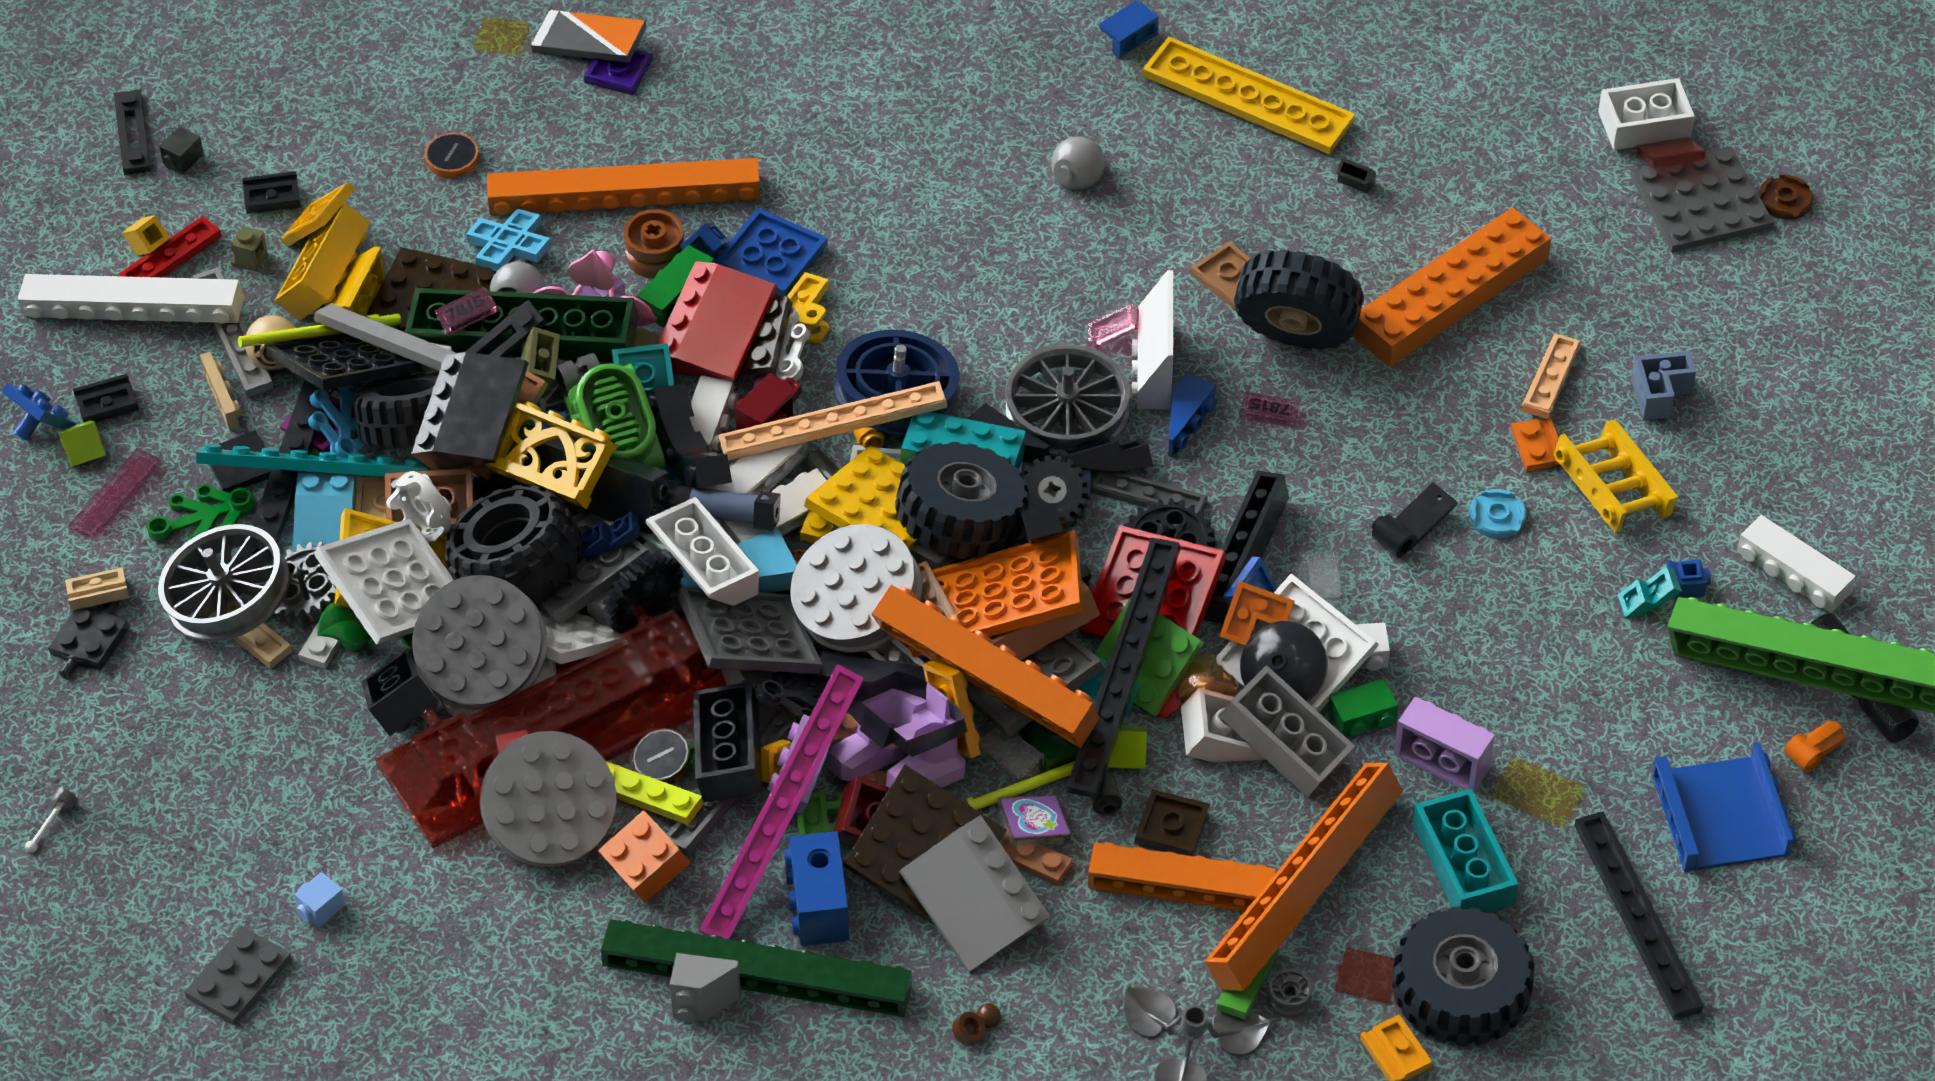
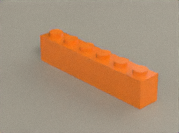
(1176, 876)

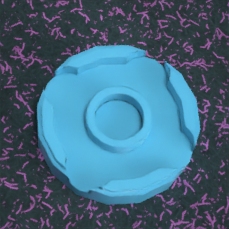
(1493, 521)

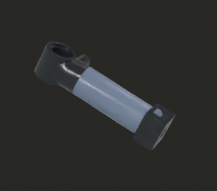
(759, 510)

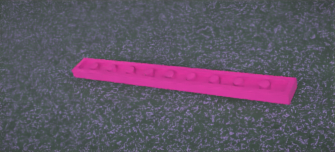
(781, 803)

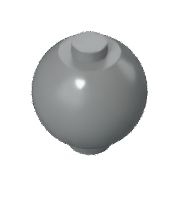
(1077, 163)
(518, 278)

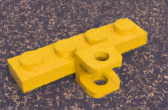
(805, 300)

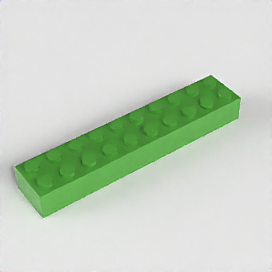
(1803, 654)

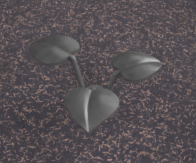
(1151, 1011)

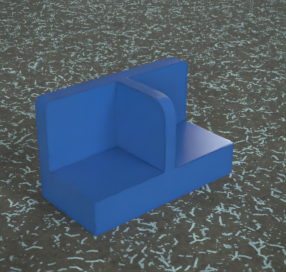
(1130, 27)
(707, 239)

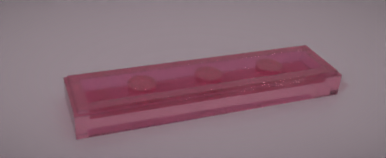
(115, 494)

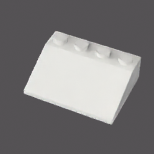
(1154, 348)

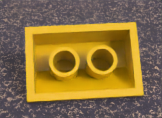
(361, 282)

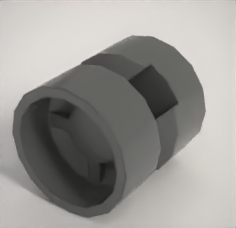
(569, 372)

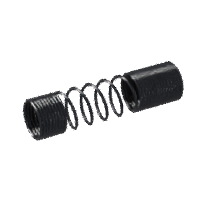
(1883, 715)

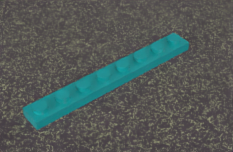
(301, 461)

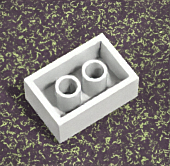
(1646, 113)

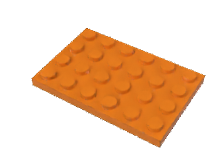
(1015, 585)

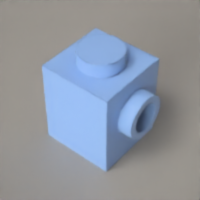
(319, 900)

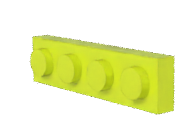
(655, 795)

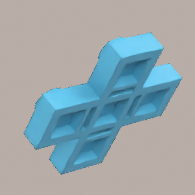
(508, 240)

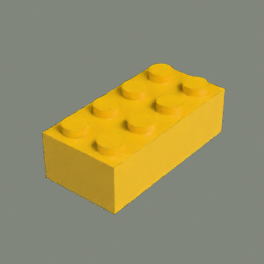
(323, 263)

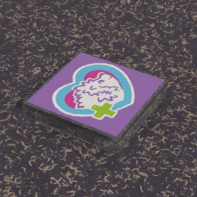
(1034, 820)

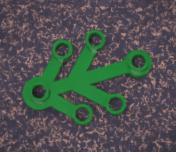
(204, 513)

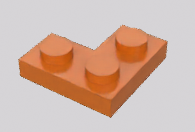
(1252, 604)

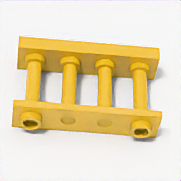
(1630, 460)

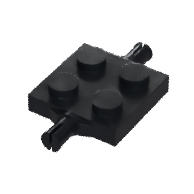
(88, 638)

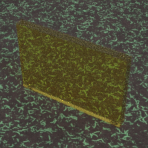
(1537, 791)

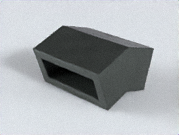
(1355, 175)

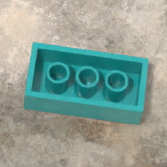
(939, 428)
(1465, 852)

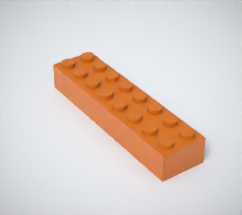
(1451, 286)
(986, 665)

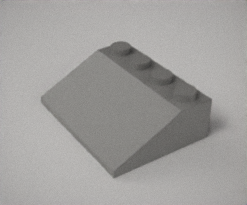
(974, 894)

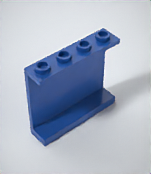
(1724, 811)

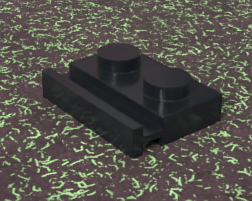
(271, 192)
(105, 399)

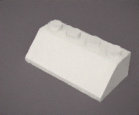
(706, 552)

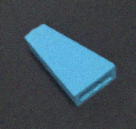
(769, 556)

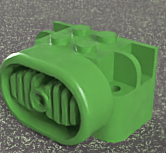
(616, 403)

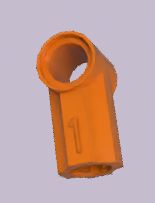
(1810, 749)

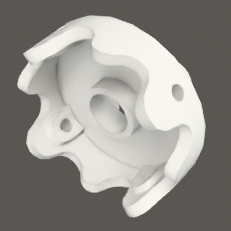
(421, 503)

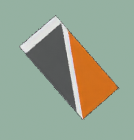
(589, 36)

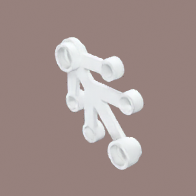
(790, 364)

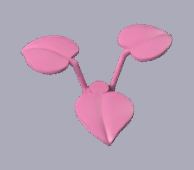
(596, 271)

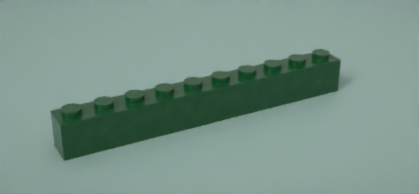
(763, 967)

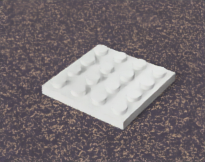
(385, 577)
(1343, 640)

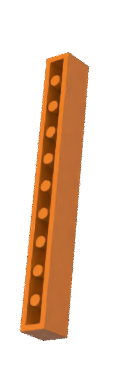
(623, 186)
(1303, 877)

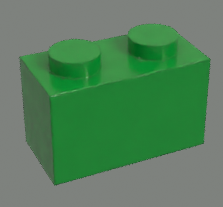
(1363, 708)

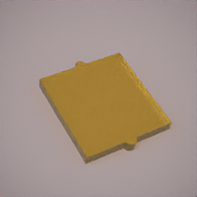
(500, 35)

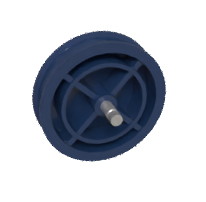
(891, 363)

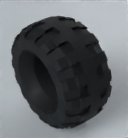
(517, 537)

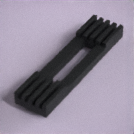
(135, 158)
(522, 320)

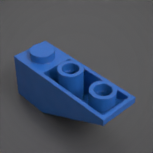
(1190, 403)

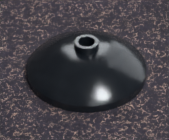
(1302, 652)

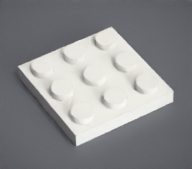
(577, 638)

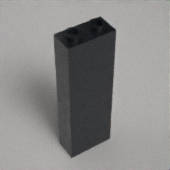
(620, 489)

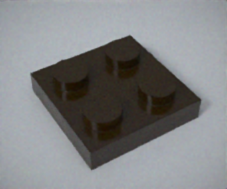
(1172, 823)

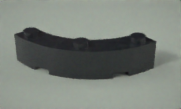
(681, 445)

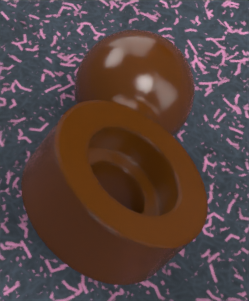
(975, 1023)

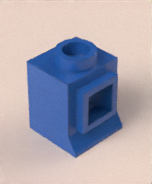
(1691, 577)

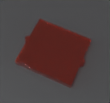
(1365, 975)

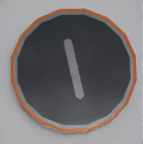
(451, 155)

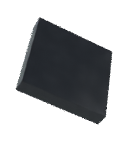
(240, 477)

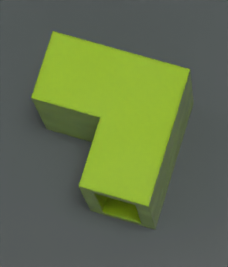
(81, 443)
(1130, 748)

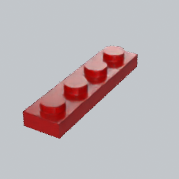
(175, 250)

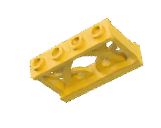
(565, 486)

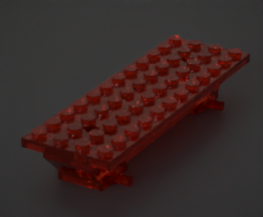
(599, 698)

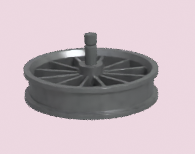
(1068, 399)
(224, 582)

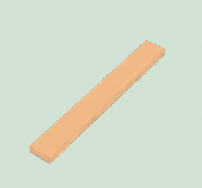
(833, 421)

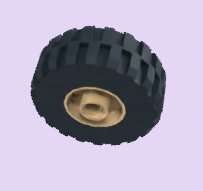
(1299, 299)

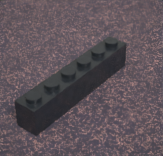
(1249, 535)

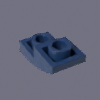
(604, 539)

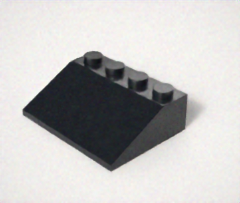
(469, 410)

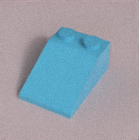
(319, 506)

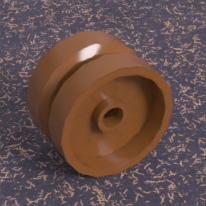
(652, 241)

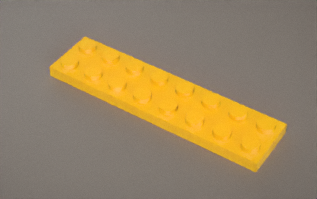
(1249, 95)

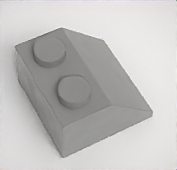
(703, 986)

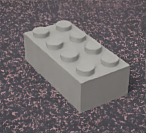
(1287, 731)

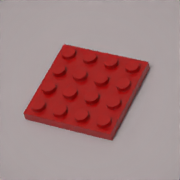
(1187, 592)

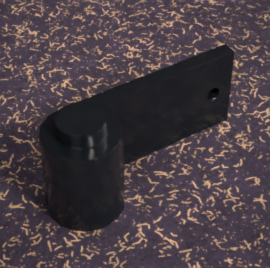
(1414, 522)

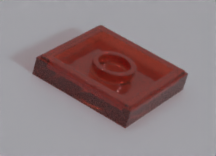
(1671, 152)

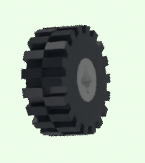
(1063, 477)

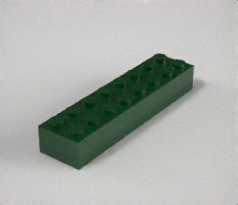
(583, 322)

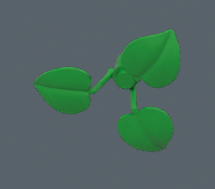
(341, 624)

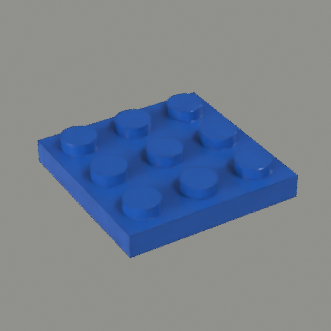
(773, 250)

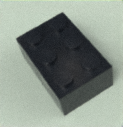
(398, 693)

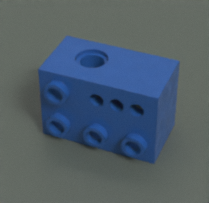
(818, 887)

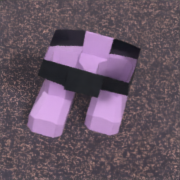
(900, 721)

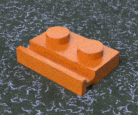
(1535, 443)

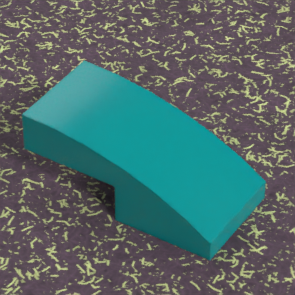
(1645, 596)

